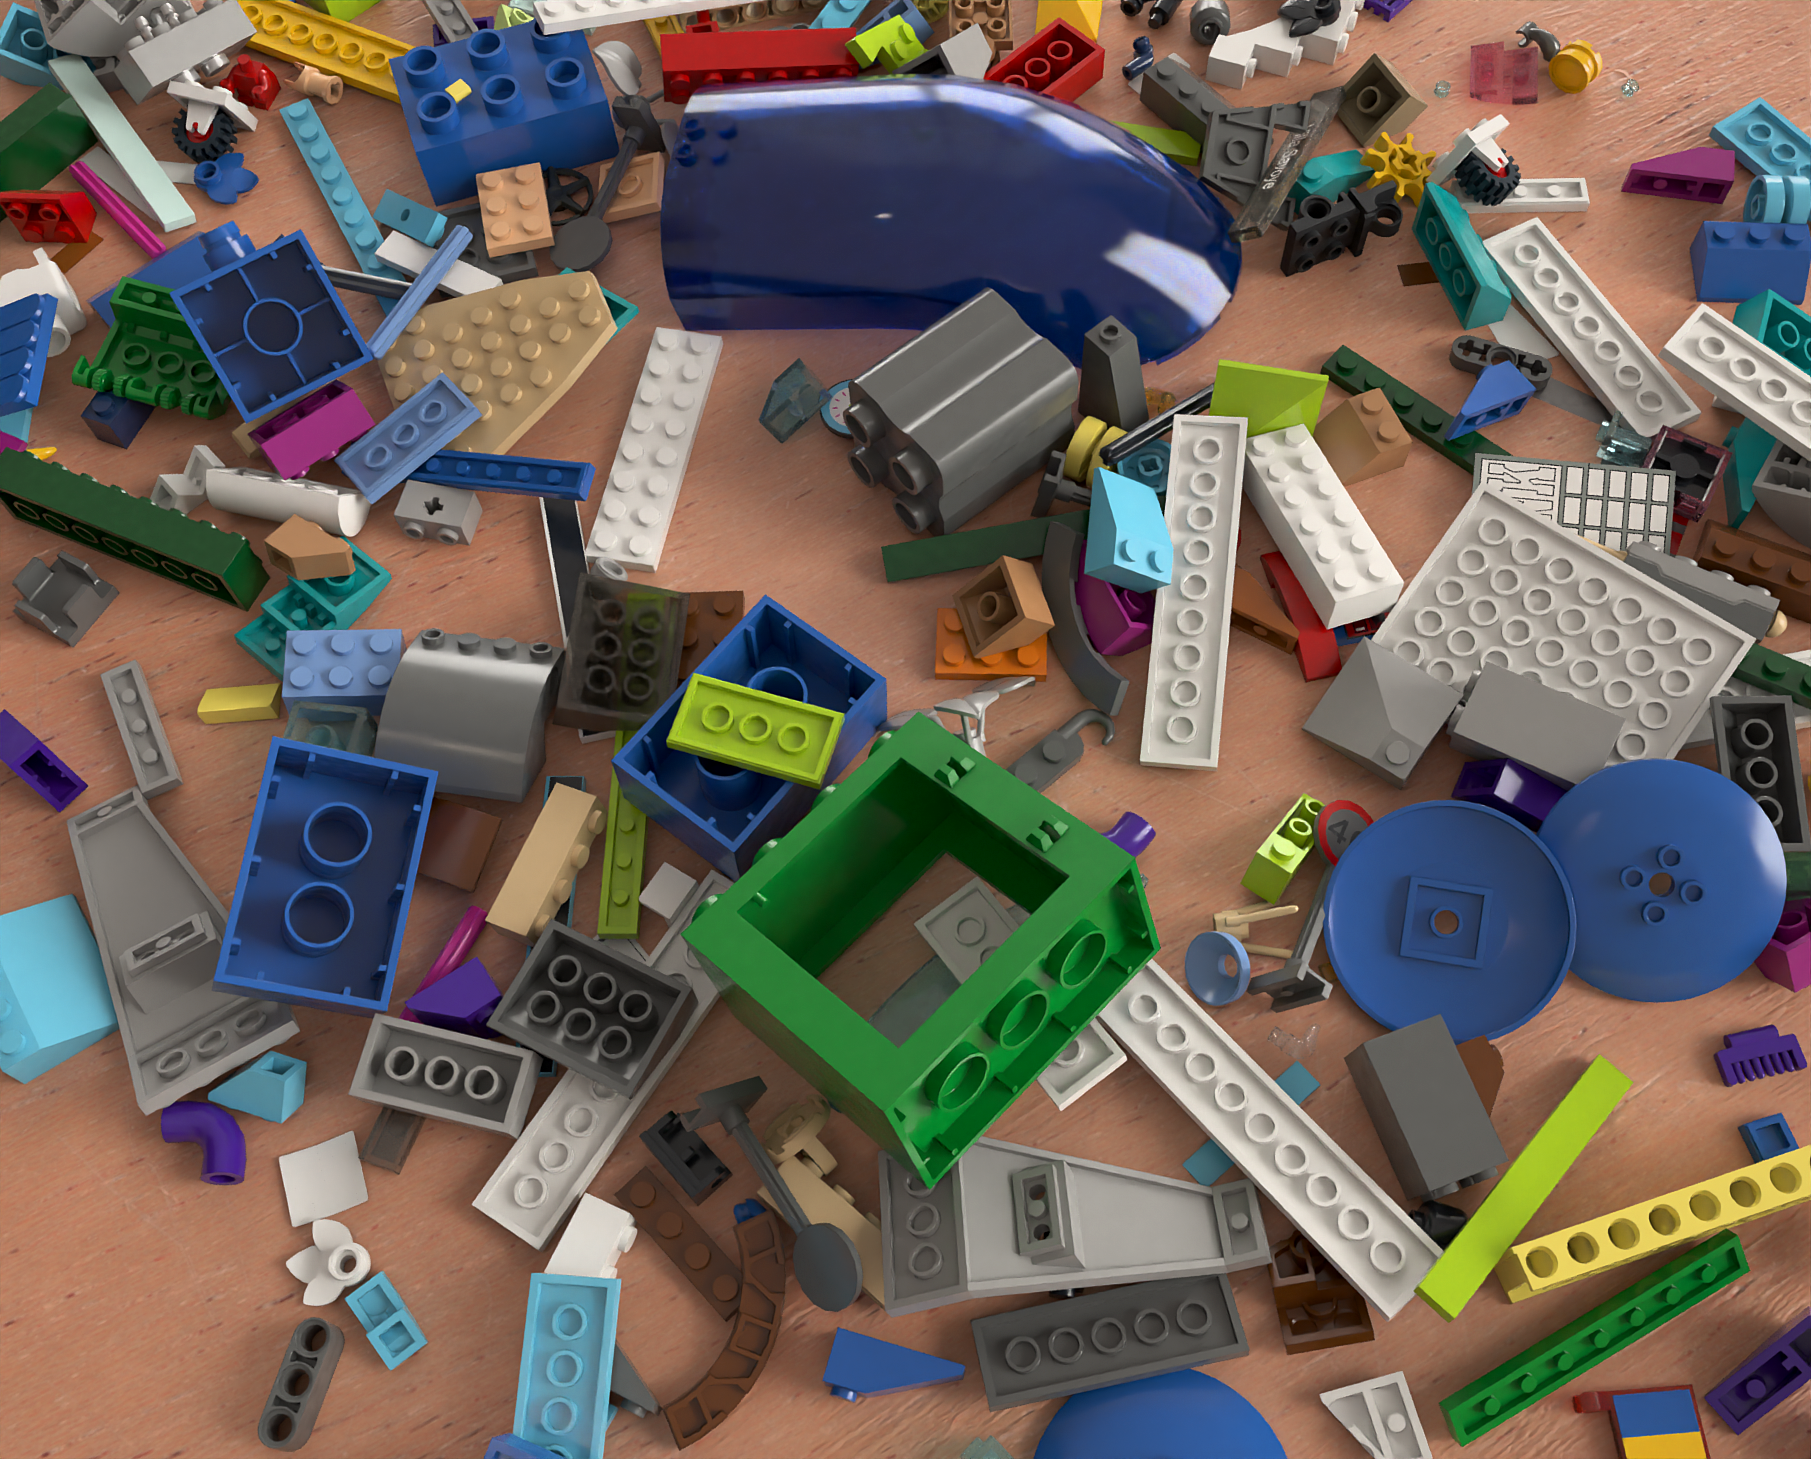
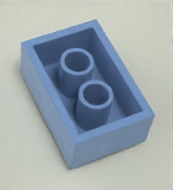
(341, 666)

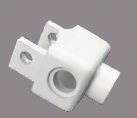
(42, 280)

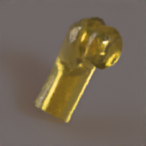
(1161, 397)

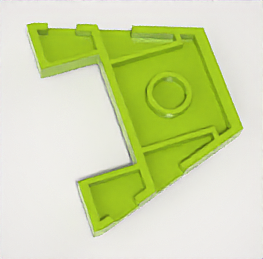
(890, 42)

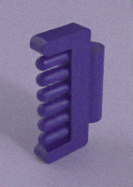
(1757, 1044)

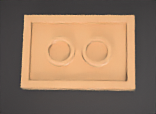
(514, 210)

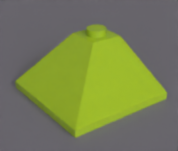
(1267, 396)

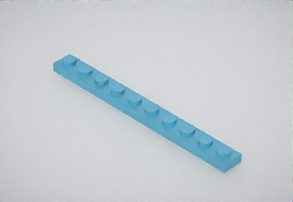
(339, 192)

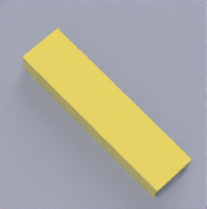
(1655, 1225)

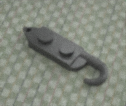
(1058, 751)

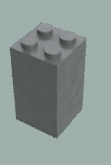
(1426, 1110)

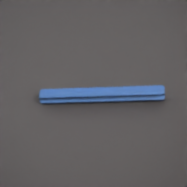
(419, 292)

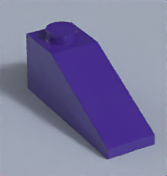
(1766, 1375)

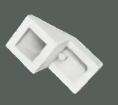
(186, 489)

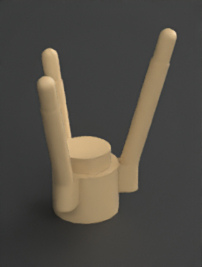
(1236, 924)

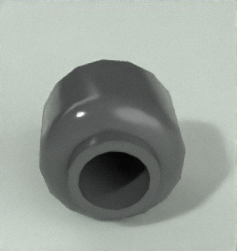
(1209, 20)

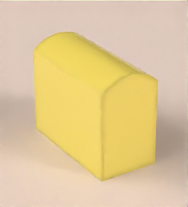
(458, 90)

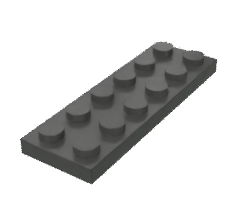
(1107, 1339)

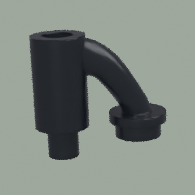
(1159, 13)

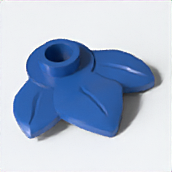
(224, 178)

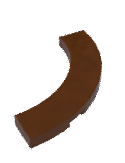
(751, 1338)

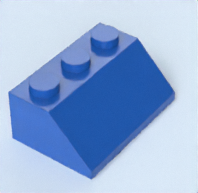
(1747, 258)

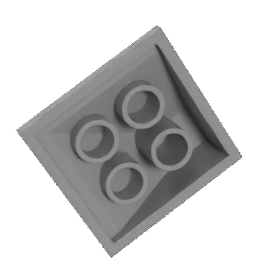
(1382, 712)

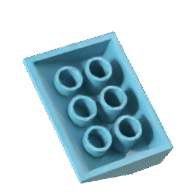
(50, 988)

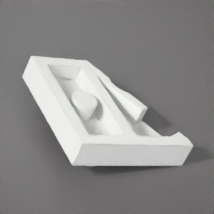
(1380, 1417)

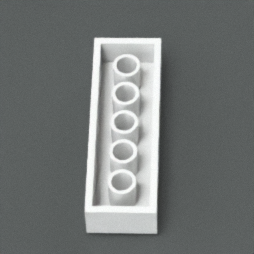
(1318, 528)

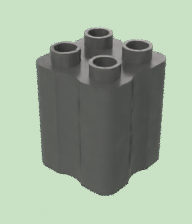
(961, 414)

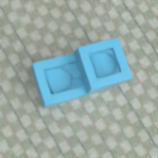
(386, 1320)

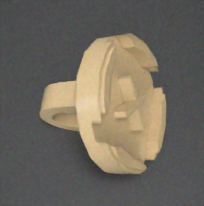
(796, 1132)

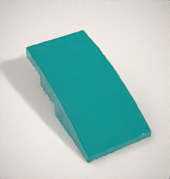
(312, 605)

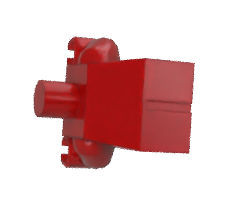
(254, 83)

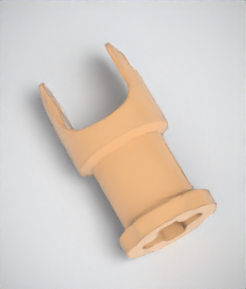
(313, 83)

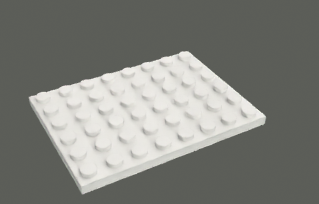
(1566, 616)

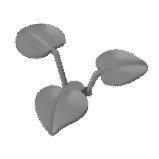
(624, 72)
(971, 706)

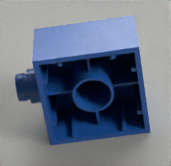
(268, 320)

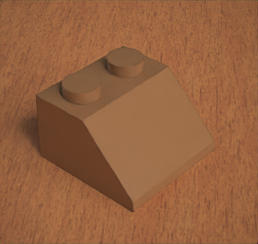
(1363, 438)
(1003, 608)

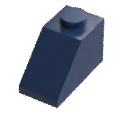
(116, 418)

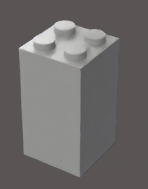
(1532, 726)

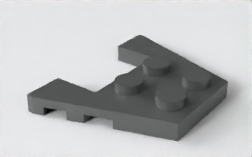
(1239, 150)

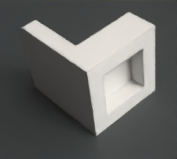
(668, 892)

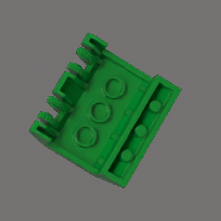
(153, 355)

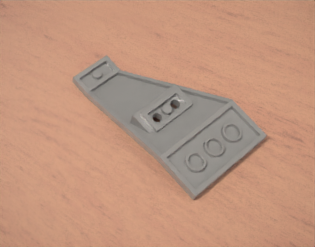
(1105, 1223)

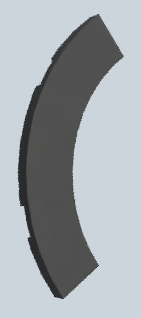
(1069, 635)

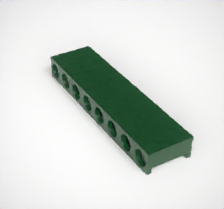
(41, 140)

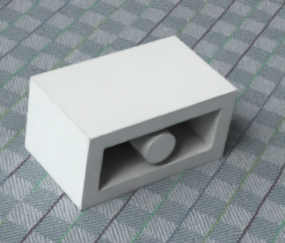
(593, 1240)

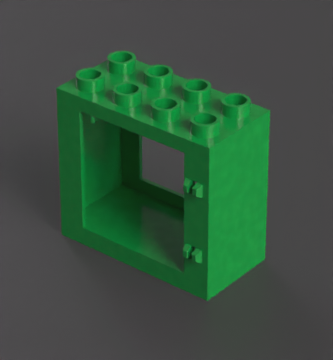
(850, 864)

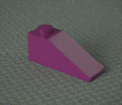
(1689, 175)

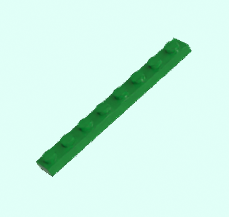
(1594, 1337)

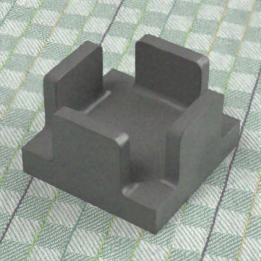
(62, 597)

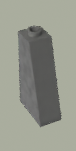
(1112, 377)

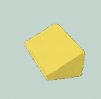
(240, 704)

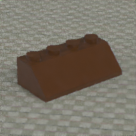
(1759, 563)

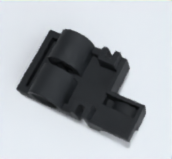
(1328, 228)

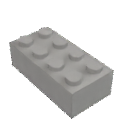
(446, 1076)

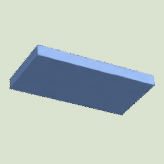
(407, 438)

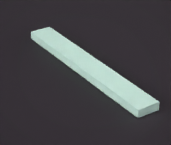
(122, 143)

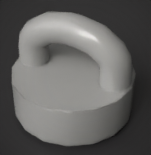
(609, 568)

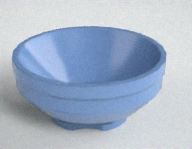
(1207, 971)

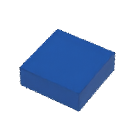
(1768, 1137)

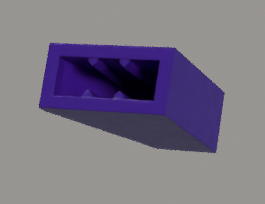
(37, 764)
(1509, 789)

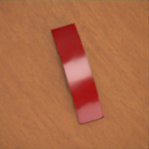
(1316, 645)

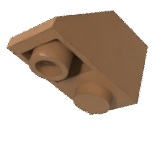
(308, 551)

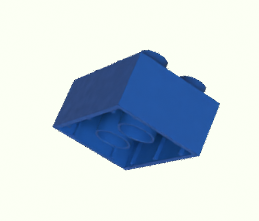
(527, 105)
(733, 810)
(326, 880)

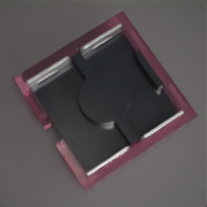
(1697, 469)

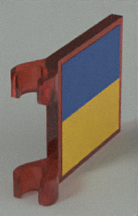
(1650, 1421)

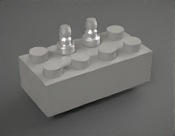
(184, 49)

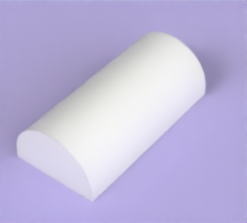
(271, 498)

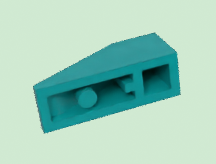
(1330, 176)
(1750, 450)

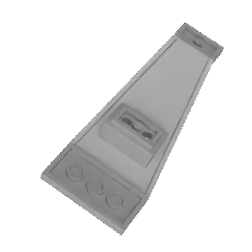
(160, 955)

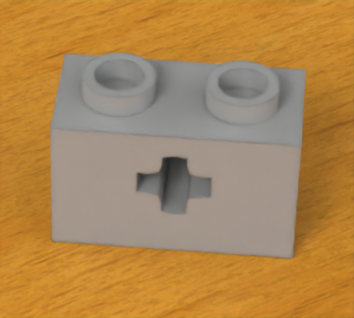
(438, 513)

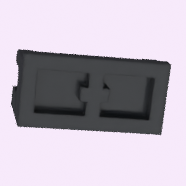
(685, 1157)

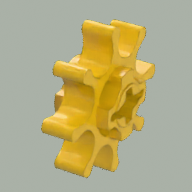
(1399, 164)

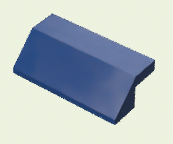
(170, 269)

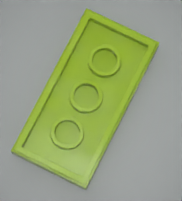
(756, 730)

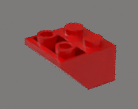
(50, 215)

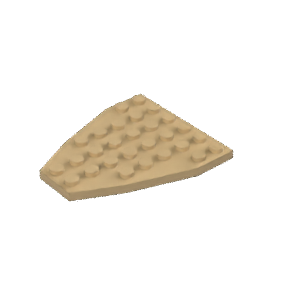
(504, 350)

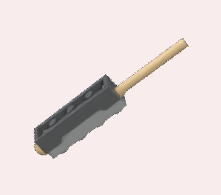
(1742, 606)

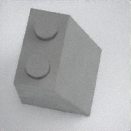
(960, 55)

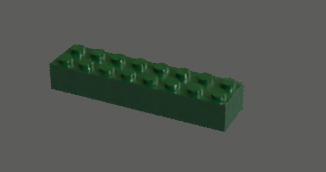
(131, 529)

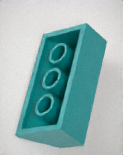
(1459, 259)

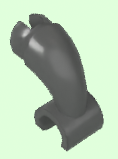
(1547, 42)

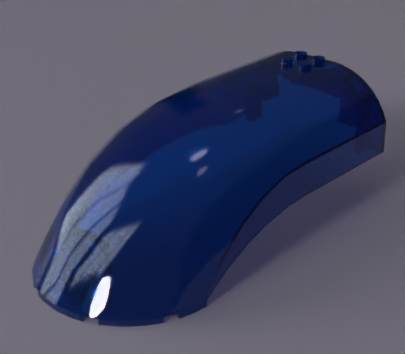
(920, 192)

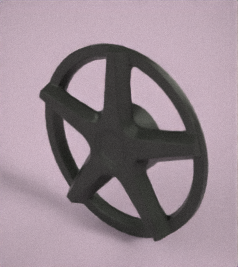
(560, 196)

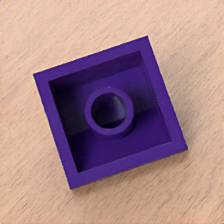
(460, 1001)

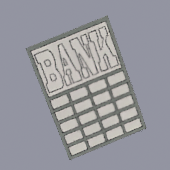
(1589, 499)

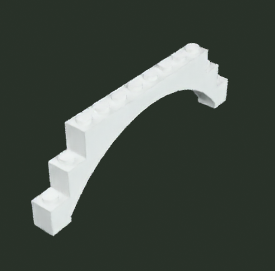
(1273, 50)

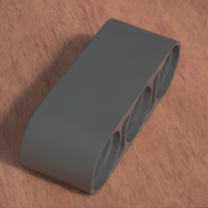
(304, 1408)

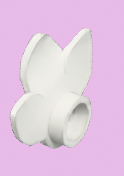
(324, 1263)

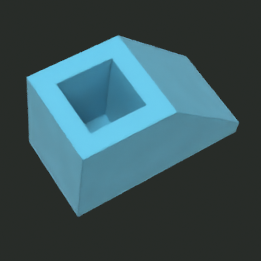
(265, 1087)

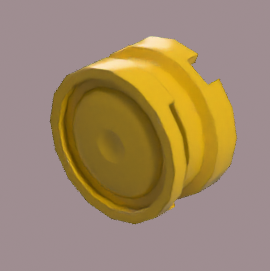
(1575, 67)

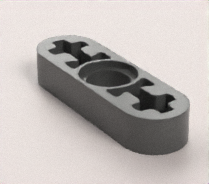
(1494, 350)

